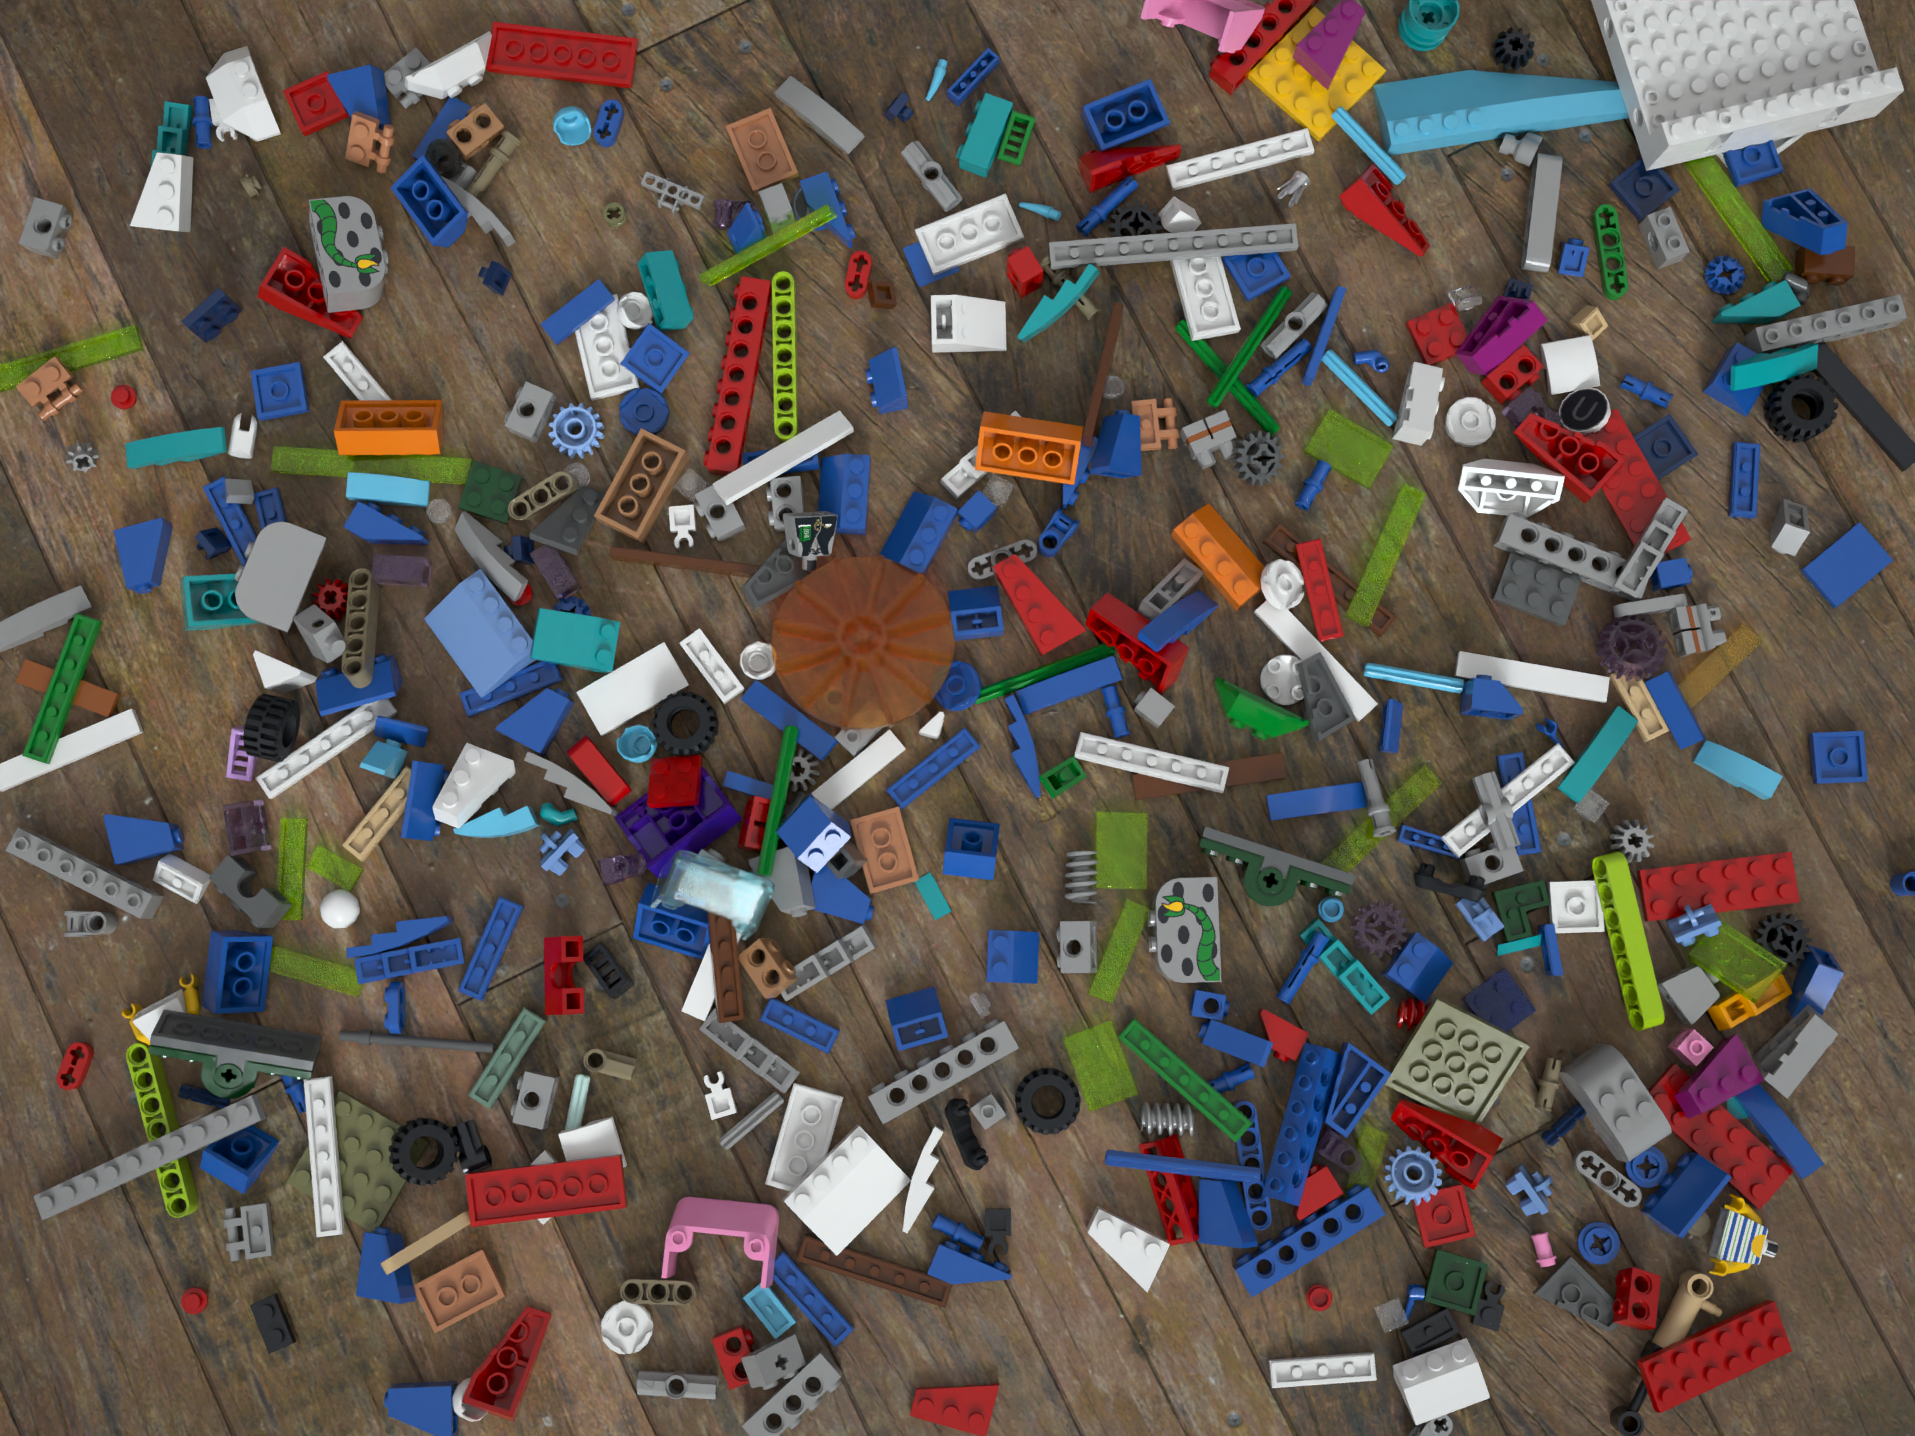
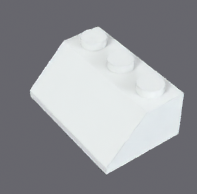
(1440, 1381)

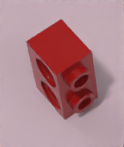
(1024, 271)
(1510, 372)
(754, 824)
(1642, 1299)
(731, 1357)

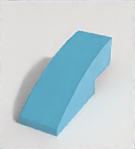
(387, 489)
(1737, 769)
(500, 824)

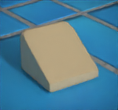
(1589, 321)

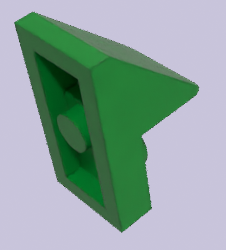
(1062, 777)

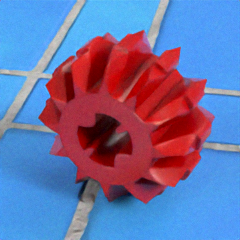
(325, 594)

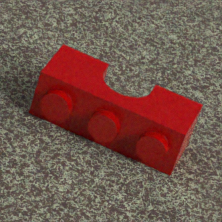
(559, 959)

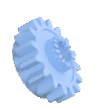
(571, 418)
(1416, 1162)

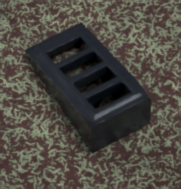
(622, 986)

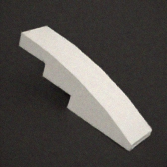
(964, 475)
(920, 1188)

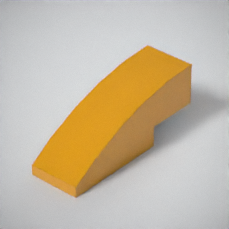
(1736, 1008)

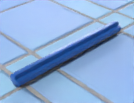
(1182, 1166)

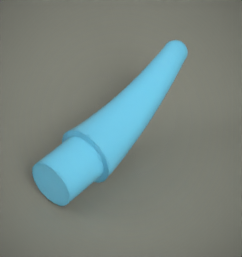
(938, 76)
(1044, 210)

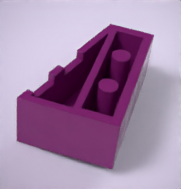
(1329, 41)
(1500, 333)
(1719, 1078)

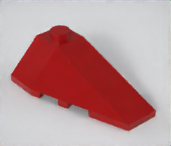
(1113, 165)
(1373, 203)
(298, 290)
(1455, 1142)
(505, 1374)

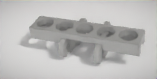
(683, 199)

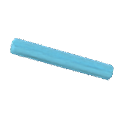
(1368, 145)
(1359, 387)
(1413, 677)

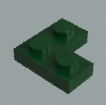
(1513, 904)

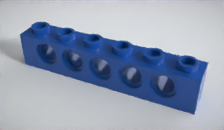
(1301, 1124)
(1367, 1212)

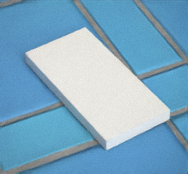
(969, 234)
(1205, 297)
(602, 348)
(632, 689)
(803, 1135)

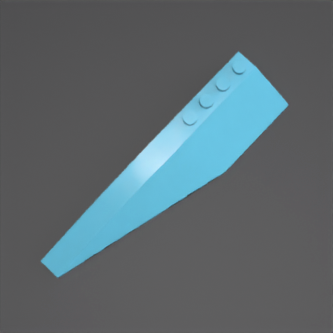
(1486, 106)

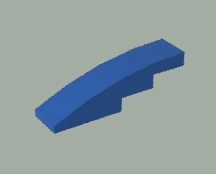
(1177, 620)
(1069, 685)
(783, 714)
(1025, 756)
(1316, 801)
(407, 933)
(409, 961)
(1779, 1130)

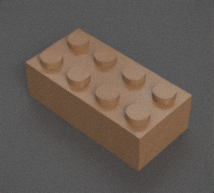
(641, 486)

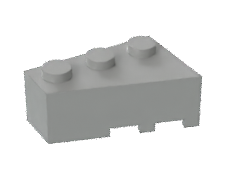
(1794, 1050)

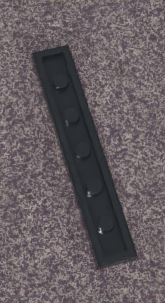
(1865, 408)

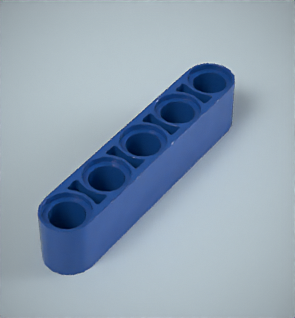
(1254, 1150)

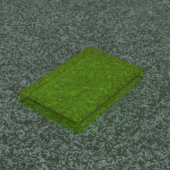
(1349, 449)
(1121, 850)
(1738, 962)
(1100, 1066)

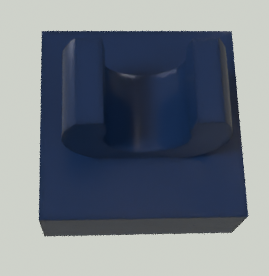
(898, 108)
(495, 277)
(1518, 289)
(213, 542)
(520, 549)

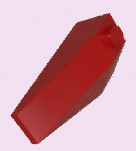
(1569, 453)

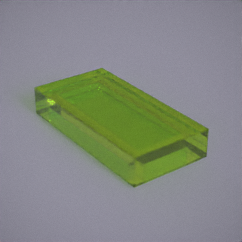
(335, 868)

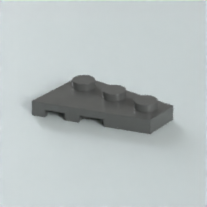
(1323, 698)

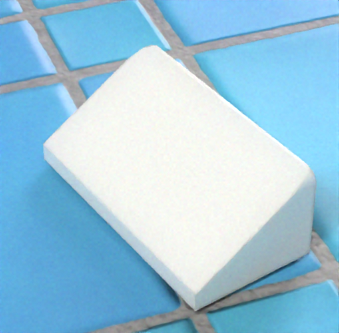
(181, 878)

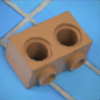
(479, 136)
(763, 972)

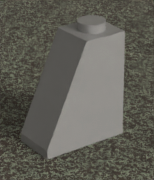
(792, 883)

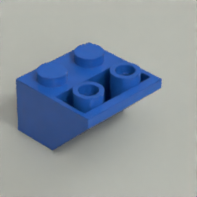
(976, 613)
(916, 1018)

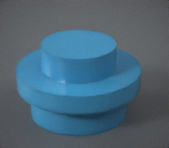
(1330, 909)

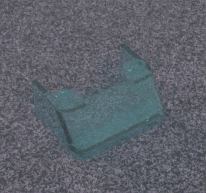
(714, 888)

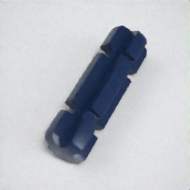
(202, 1096)
(1563, 1125)

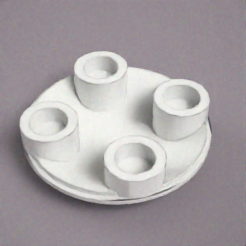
(1281, 680)

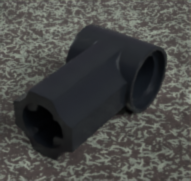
(473, 1153)

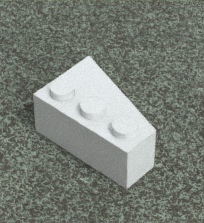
(166, 195)
(1419, 404)
(470, 783)
(1129, 1245)

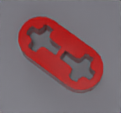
(852, 274)
(69, 1064)

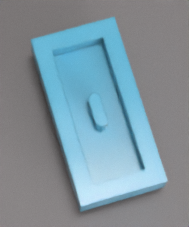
(770, 1310)

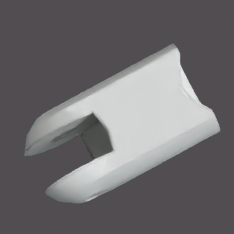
(242, 441)

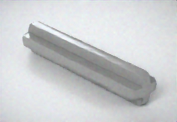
(751, 1120)

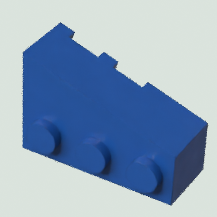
(1805, 221)
(1353, 1089)

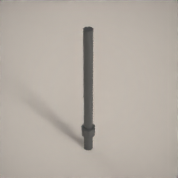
(367, 1037)

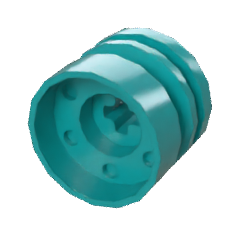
(1427, 22)

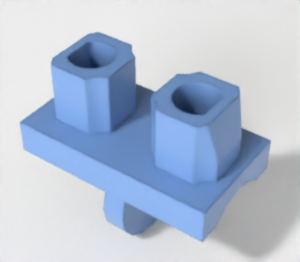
(553, 859)
(1480, 917)
(1694, 923)
(1535, 1201)

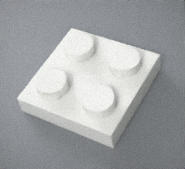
(1575, 907)

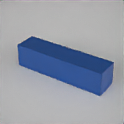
(973, 76)
(748, 785)
(1424, 841)

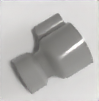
(1522, 150)

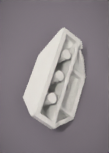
(453, 71)
(241, 95)
(1509, 487)

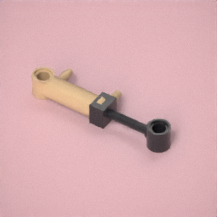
(1671, 1330)

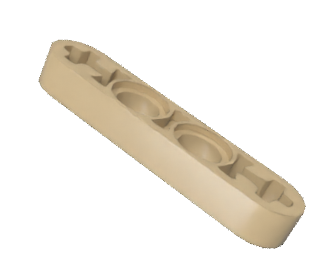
(426, 1243)

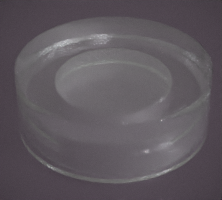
(580, 472)

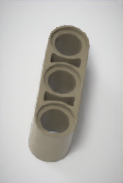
(532, 500)
(647, 1293)

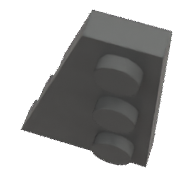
(571, 522)
(774, 577)
(1578, 1293)

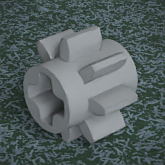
(81, 456)

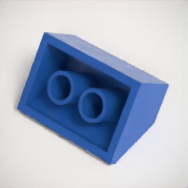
(1124, 115)
(431, 203)
(846, 491)
(919, 532)
(338, 694)
(423, 791)
(673, 929)
(237, 971)
(1685, 1194)

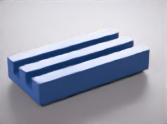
(1550, 950)

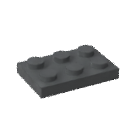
(1536, 589)

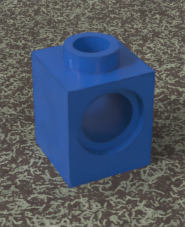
(976, 512)
(1671, 574)
(1197, 1005)

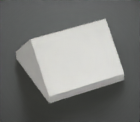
(280, 676)

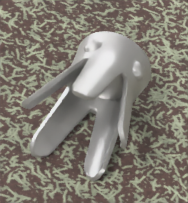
(1297, 183)

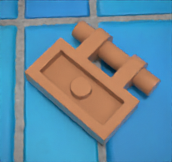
(363, 138)
(45, 382)
(1149, 423)

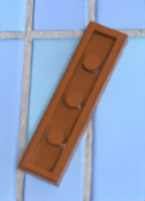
(87, 696)

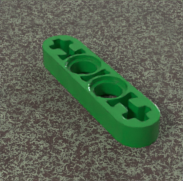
(1605, 252)

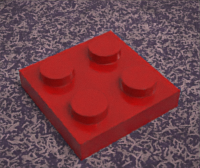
(315, 104)
(1437, 334)
(674, 781)
(1444, 1217)

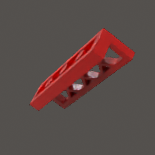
(1178, 1190)

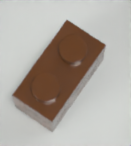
(1830, 268)

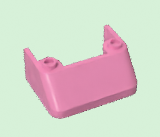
(1226, 20)
(724, 1217)

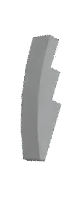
(819, 114)
(480, 213)
(1650, 547)
(486, 552)
(41, 617)
(576, 790)
(830, 960)
(750, 1052)

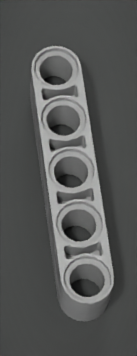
(1541, 212)

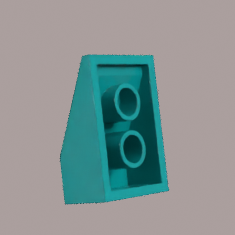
(211, 602)
(575, 640)

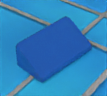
(1390, 726)
(401, 731)

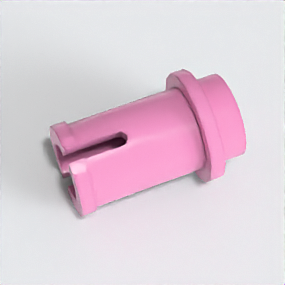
(1543, 1249)

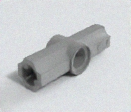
(939, 187)
(1304, 316)
(1496, 811)
(695, 1385)

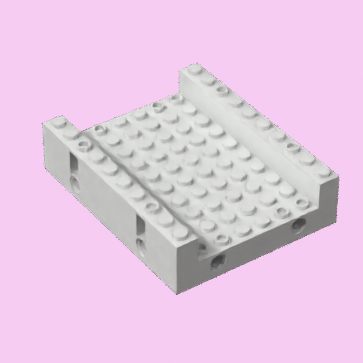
(1739, 71)

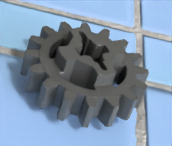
(1264, 468)

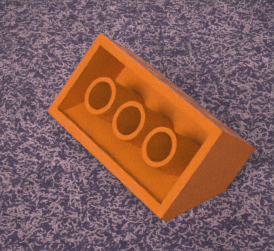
(389, 427)
(1028, 448)
(1220, 555)

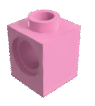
(1690, 1047)

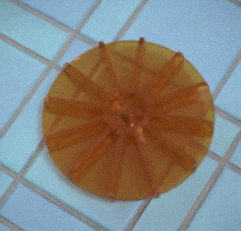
(863, 643)

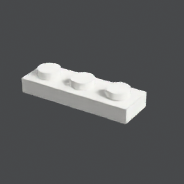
(712, 666)

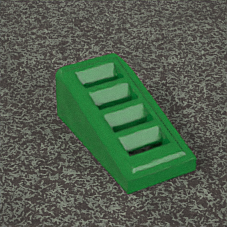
(1021, 118)

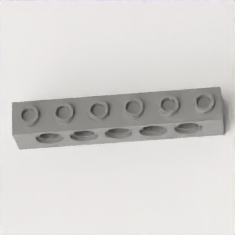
(1828, 325)
(1510, 540)
(85, 873)
(889, 1109)

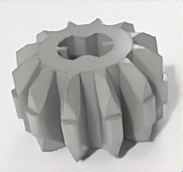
(807, 773)
(1628, 831)

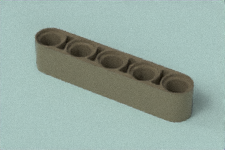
(360, 628)

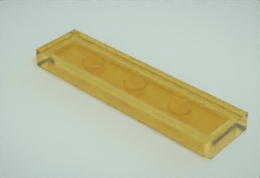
(1718, 664)

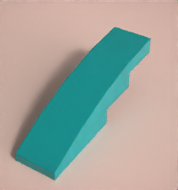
(175, 131)
(1051, 310)
(1773, 367)
(176, 447)
(1597, 754)
(1347, 969)

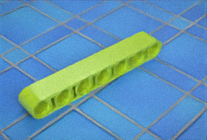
(785, 346)
(1628, 941)
(152, 1119)

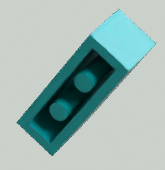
(984, 135)
(665, 290)

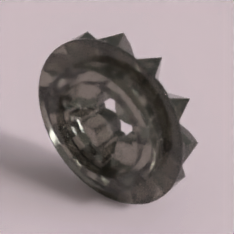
(437, 150)

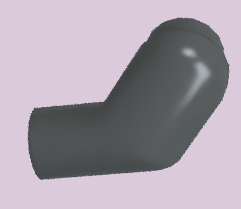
(1799, 285)

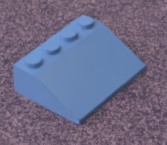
(481, 633)

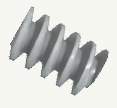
(1081, 877)
(1167, 1118)

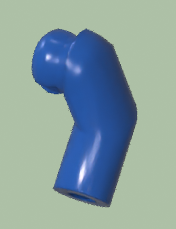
(1373, 359)

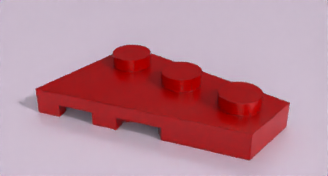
(957, 1407)

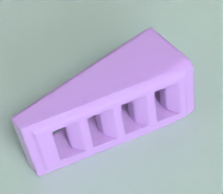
(234, 752)

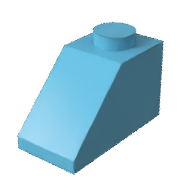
(385, 758)

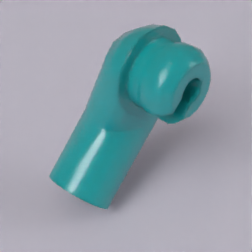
(556, 817)

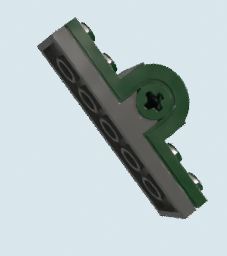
(1284, 867)
(234, 1050)

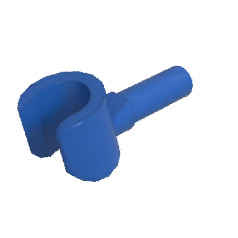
(1550, 730)
(1414, 1292)

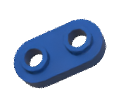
(395, 997)

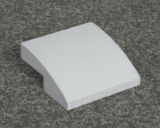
(1570, 364)
(592, 1140)

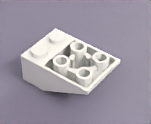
(967, 324)

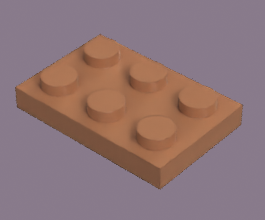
(762, 150)
(887, 850)
(459, 1290)

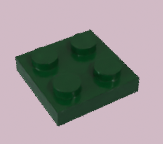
(489, 492)
(1455, 1281)

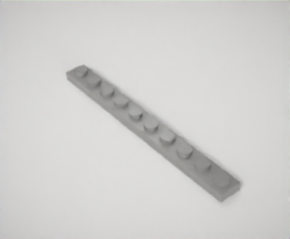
(1173, 246)
(149, 1157)

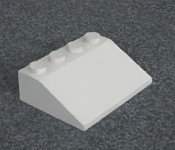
(846, 1189)

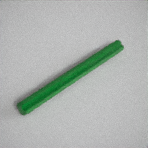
(1249, 346)
(1238, 390)
(1045, 672)
(777, 800)

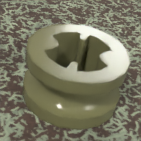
(615, 207)

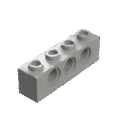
(818, 1366)

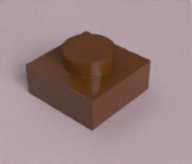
(881, 294)

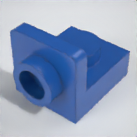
(1573, 257)

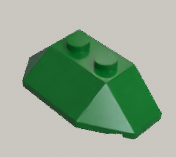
(1255, 713)

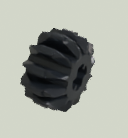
(1519, 42)

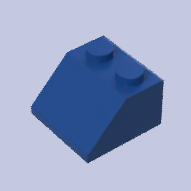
(888, 382)
(1719, 383)
(1488, 699)
(814, 833)
(971, 849)
(1012, 956)
(1418, 967)
(239, 1157)

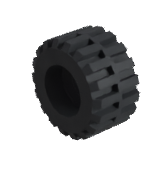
(1816, 397)
(670, 708)
(271, 727)
(1054, 1123)
(439, 1167)

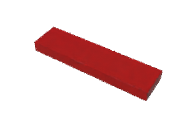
(1319, 590)

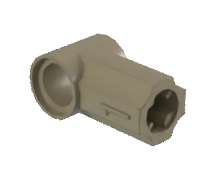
(613, 1064)

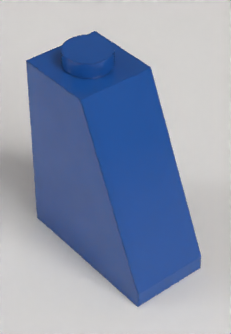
(363, 91)
(1118, 447)
(143, 553)
(538, 720)
(141, 839)
(840, 897)
(1814, 981)
(1235, 1042)
(1223, 1215)
(372, 1279)
(424, 1406)

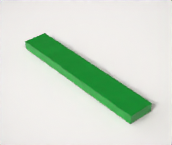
(62, 688)
(1185, 1080)

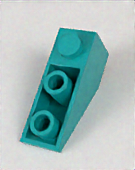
(1764, 308)

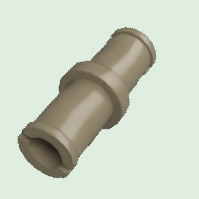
(1548, 1083)

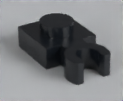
(998, 1225)
(1489, 1310)

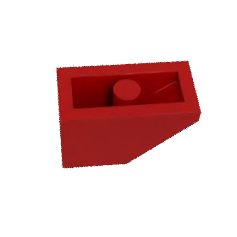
(1286, 1037)
(1318, 1191)

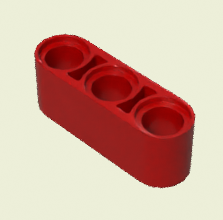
(599, 771)

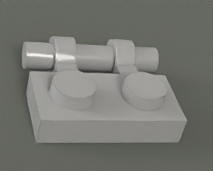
(396, 76)
(256, 1231)

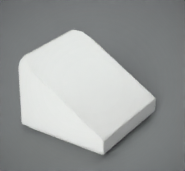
(933, 727)

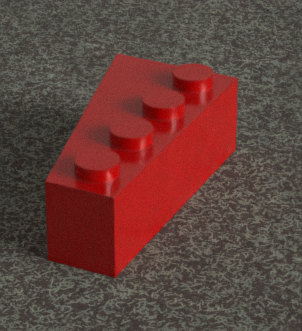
(1038, 610)
(1119, 627)

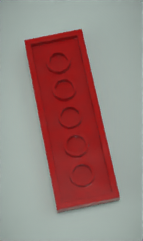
(562, 55)
(1633, 486)
(1722, 883)
(1722, 1141)
(546, 1190)
(1714, 1356)

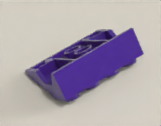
(664, 831)

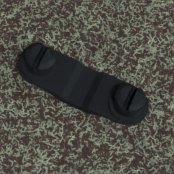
(1473, 891)
(966, 1141)

